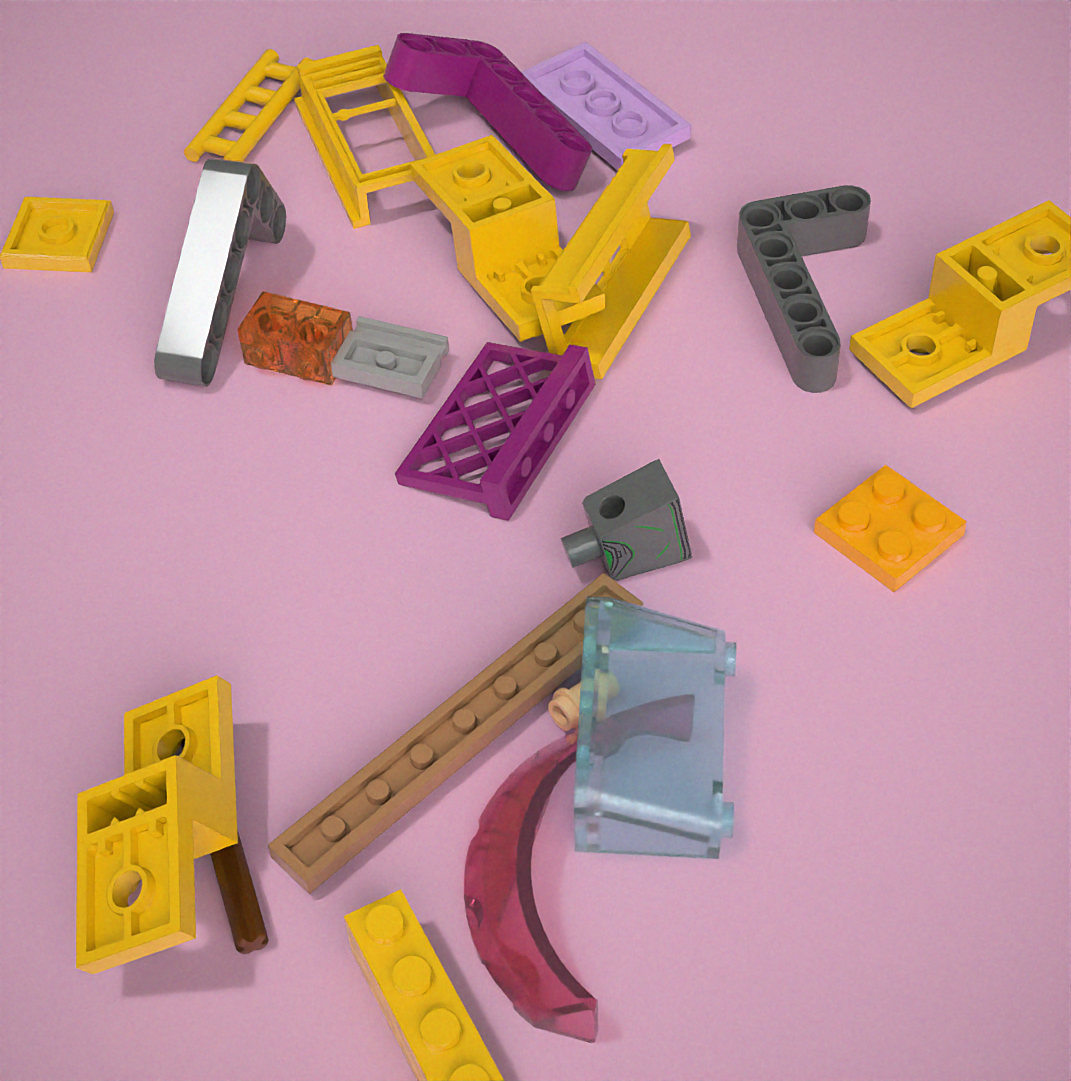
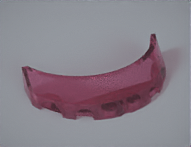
(503, 906)

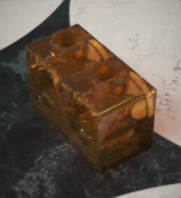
(293, 336)

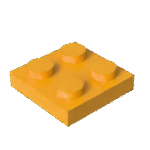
(889, 527)

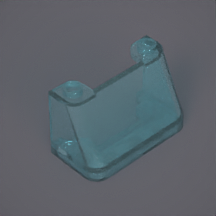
(651, 734)

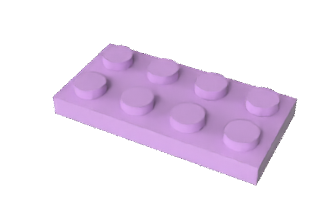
(606, 104)

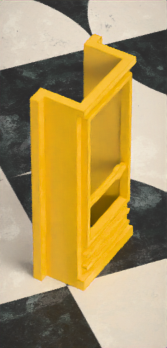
(341, 75)
(631, 279)

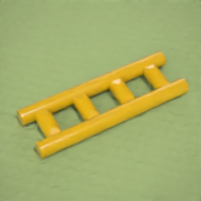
(253, 126)

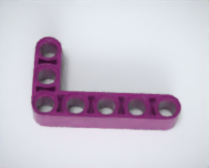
(500, 94)

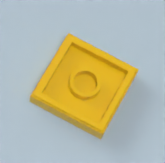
(57, 234)

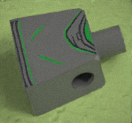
(632, 525)

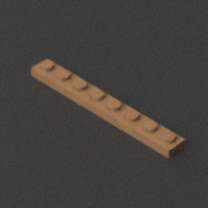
(438, 744)

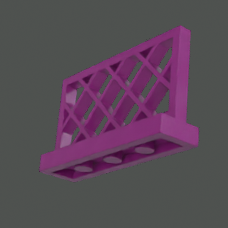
(532, 432)

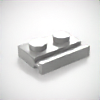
(390, 357)

